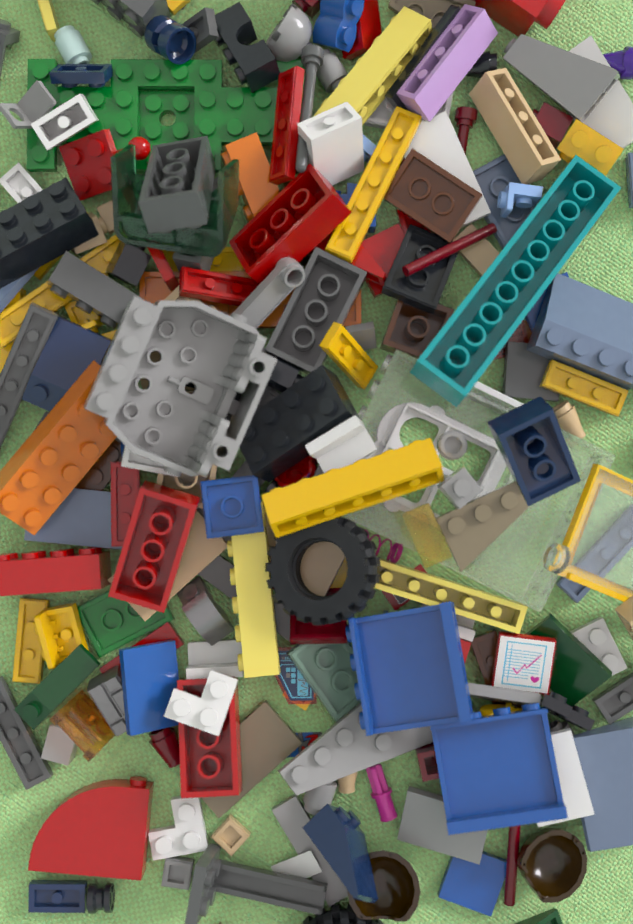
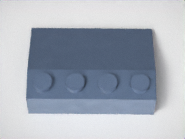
(586, 331)
(608, 773)

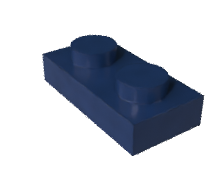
(74, 74)
(57, 896)

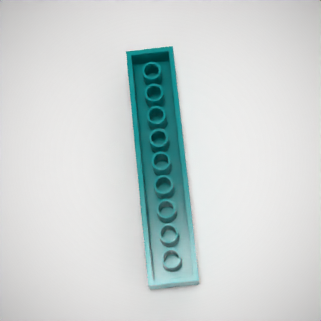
(514, 281)

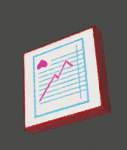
(523, 662)

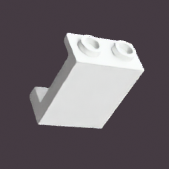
(335, 142)

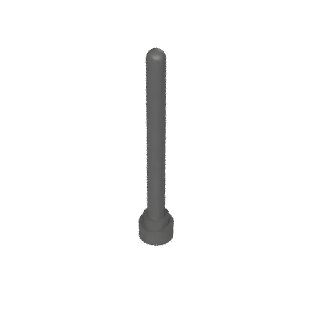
(312, 59)

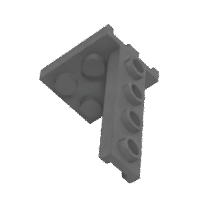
(249, 882)

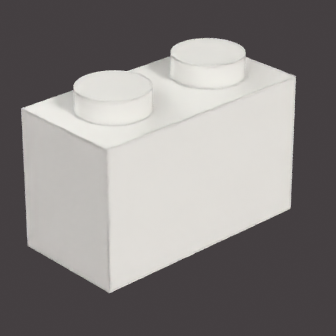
(64, 121)

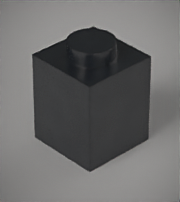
(128, 263)

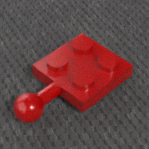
(90, 162)

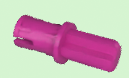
(381, 793)

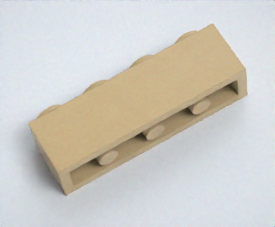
(514, 126)

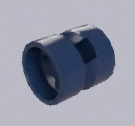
(170, 39)

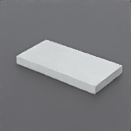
(615, 111)
(441, 145)

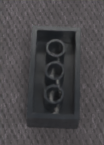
(41, 230)
(292, 420)

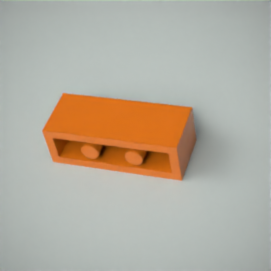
(253, 173)

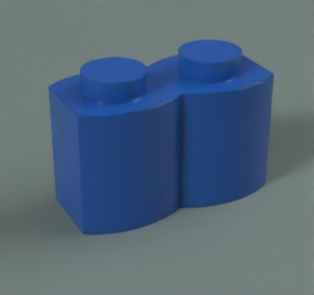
(337, 23)

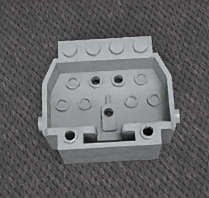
(194, 347)

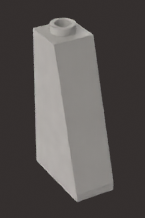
(563, 76)

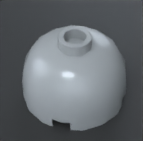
(290, 35)

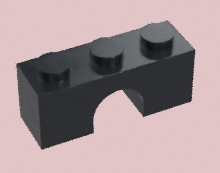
(253, 62)

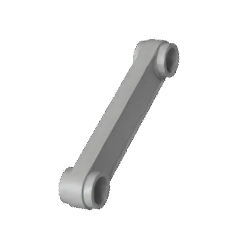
(272, 291)

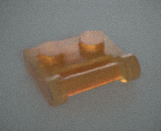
(84, 725)

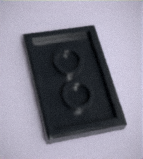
(425, 286)

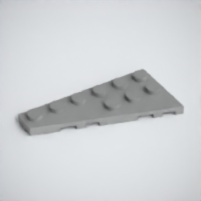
(347, 750)

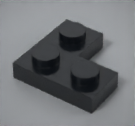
(575, 715)

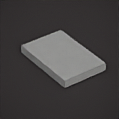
(425, 826)

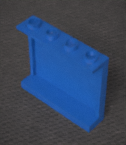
(409, 669)
(498, 770)

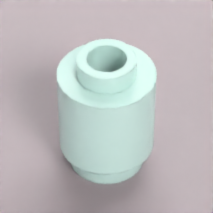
(72, 46)

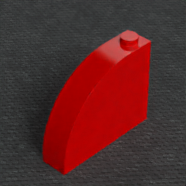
(98, 831)

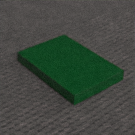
(575, 667)

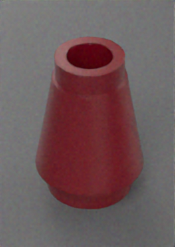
(166, 745)

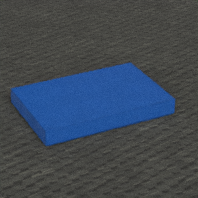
(148, 681)

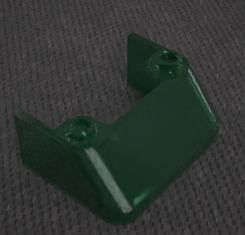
(130, 226)

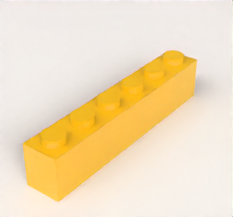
(353, 487)

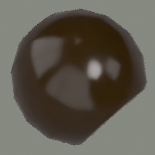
(552, 864)
(395, 886)

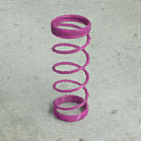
(393, 549)

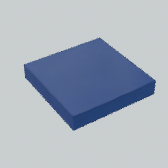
(232, 506)
(474, 884)

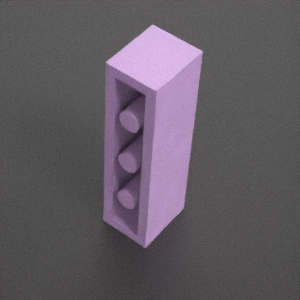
(447, 62)

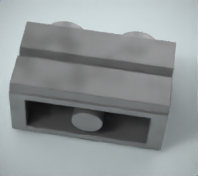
(108, 696)

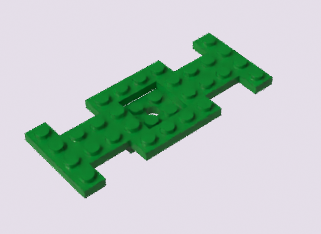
(209, 111)

